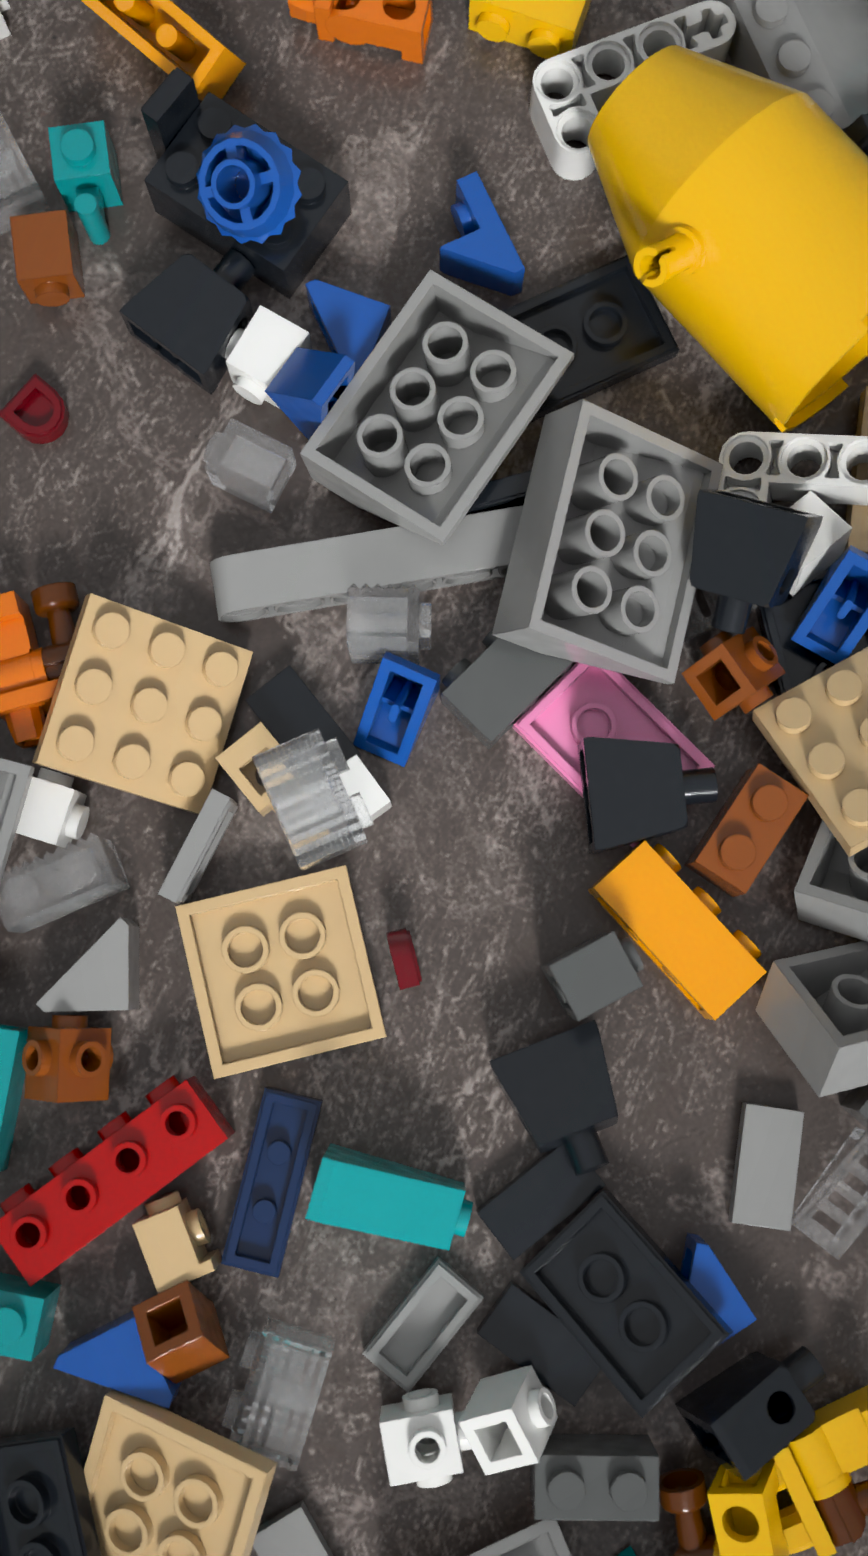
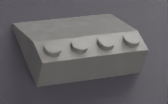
(809, 48)
(434, 409)
(605, 545)

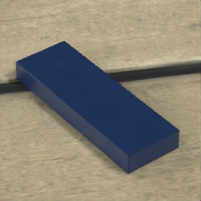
(272, 1182)

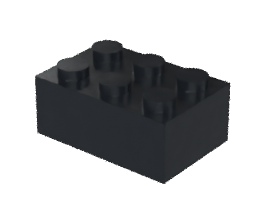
(282, 258)

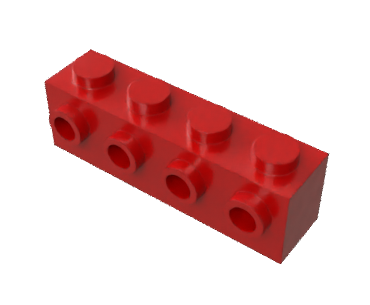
(112, 1178)

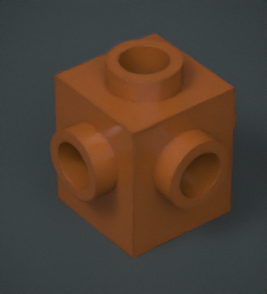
(734, 672)
(67, 1061)

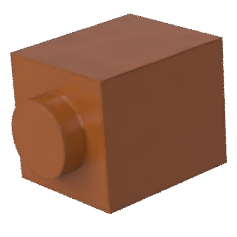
(47, 257)
(180, 1332)

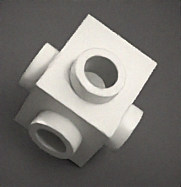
(407, 1450)

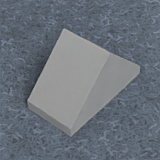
(103, 977)

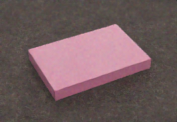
(600, 705)

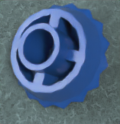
(248, 184)

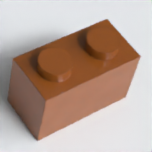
(746, 830)

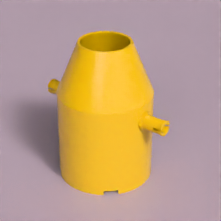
(742, 223)

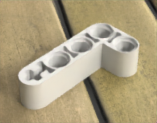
(699, 27)
(781, 452)

